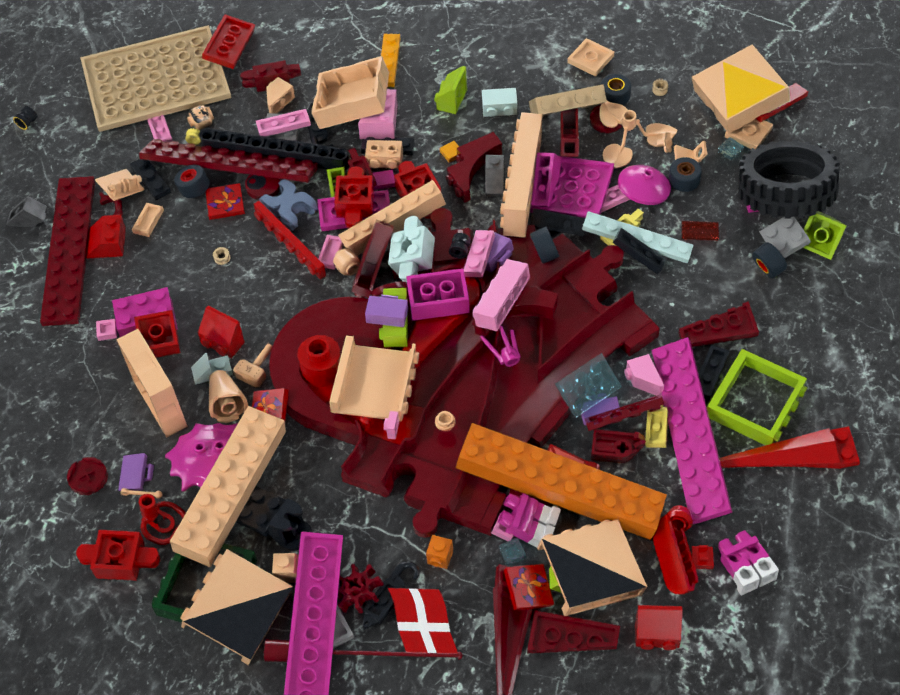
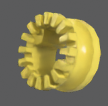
(193, 132)

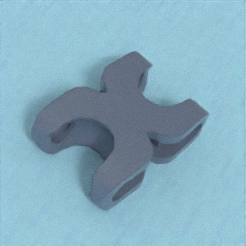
(289, 204)

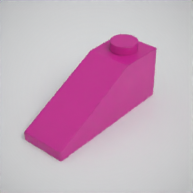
(545, 178)

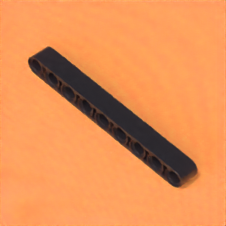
(325, 156)

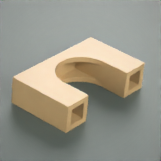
(568, 100)

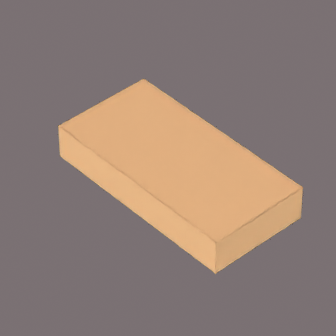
(147, 219)

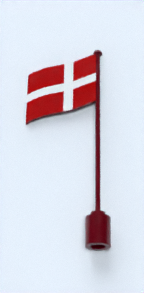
(420, 622)

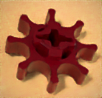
(358, 588)

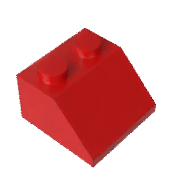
(106, 237)
(159, 332)
(220, 332)
(658, 627)

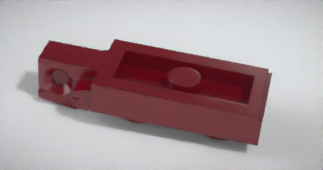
(360, 161)

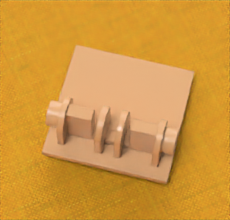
(120, 184)

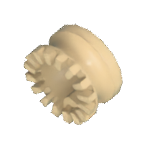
(659, 91)
(221, 250)

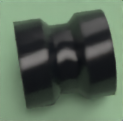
(25, 117)
(459, 245)

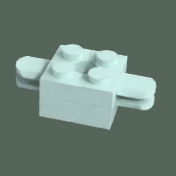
(411, 249)

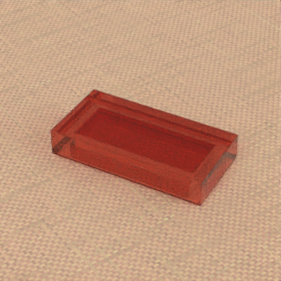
(700, 230)

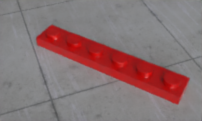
(292, 243)

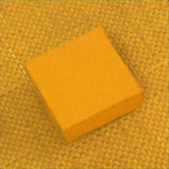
(449, 151)

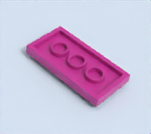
(327, 211)

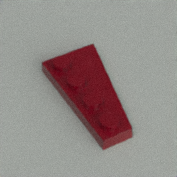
(728, 326)
(618, 414)
(567, 634)

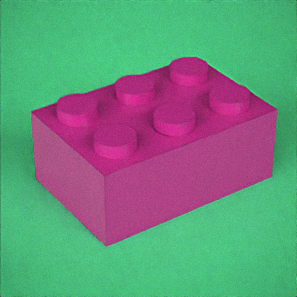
(438, 294)
(138, 305)

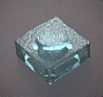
(730, 148)
(512, 551)

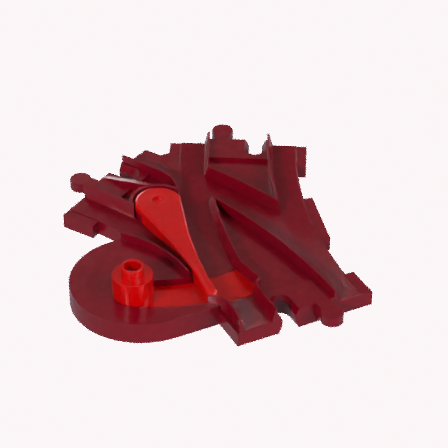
(460, 374)

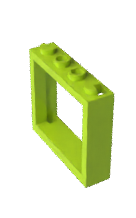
(743, 425)

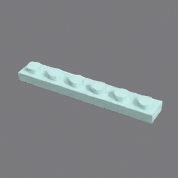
(659, 243)

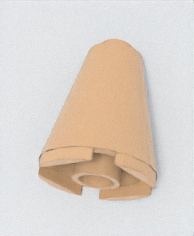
(225, 398)

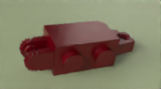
(266, 73)

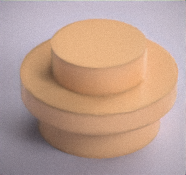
(445, 421)

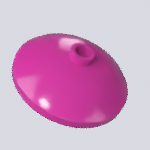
(644, 184)

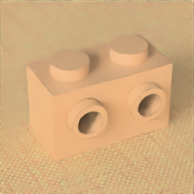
(387, 154)

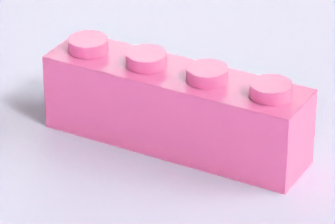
(501, 295)

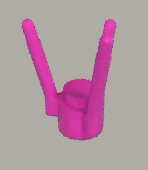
(509, 355)

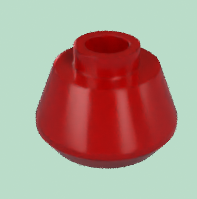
(681, 517)

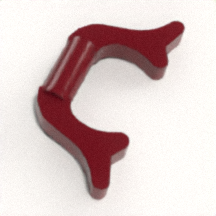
(118, 203)

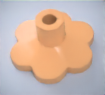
(666, 142)

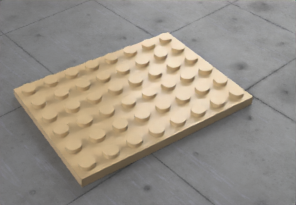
(153, 79)

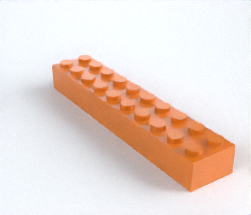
(561, 481)

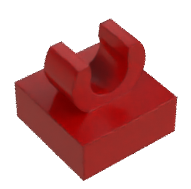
(702, 557)

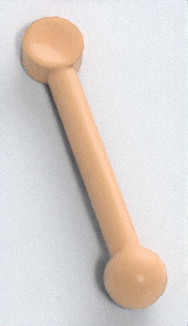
(158, 494)

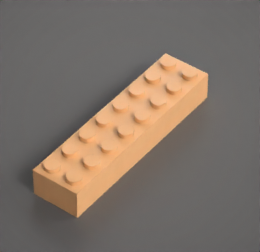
(521, 175)
(228, 486)

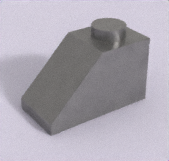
(494, 175)
(27, 213)

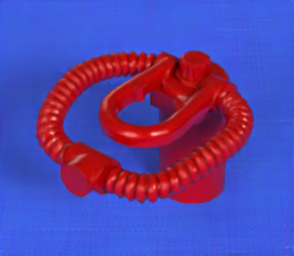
(150, 511)

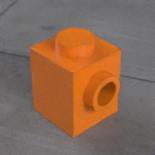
(439, 552)

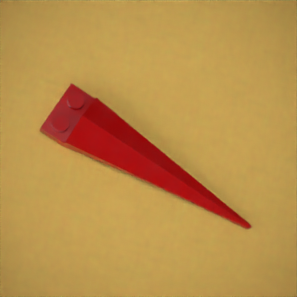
(817, 449)

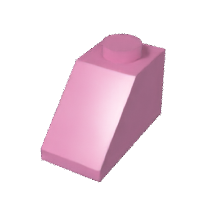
(644, 375)

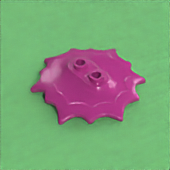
(198, 452)

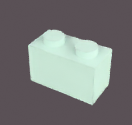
(499, 102)

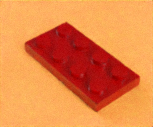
(228, 41)

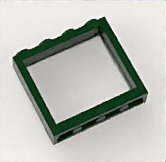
(168, 581)

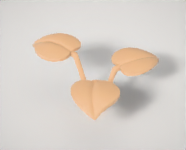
(613, 114)

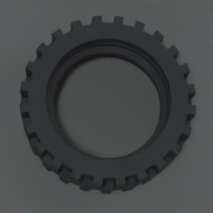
(789, 198)

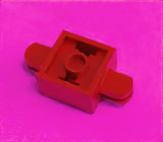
(412, 178)
(354, 196)
(118, 555)

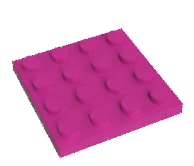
(580, 187)

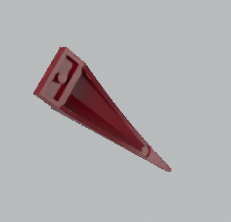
(510, 634)

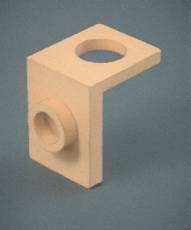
(684, 152)

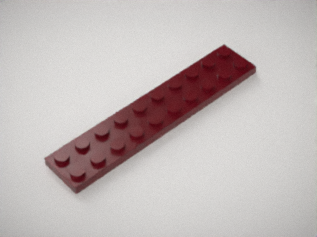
(230, 161)
(68, 251)

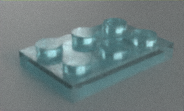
(588, 385)

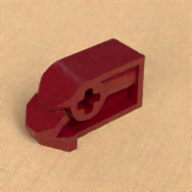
(607, 445)

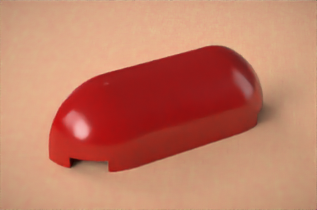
(674, 557)

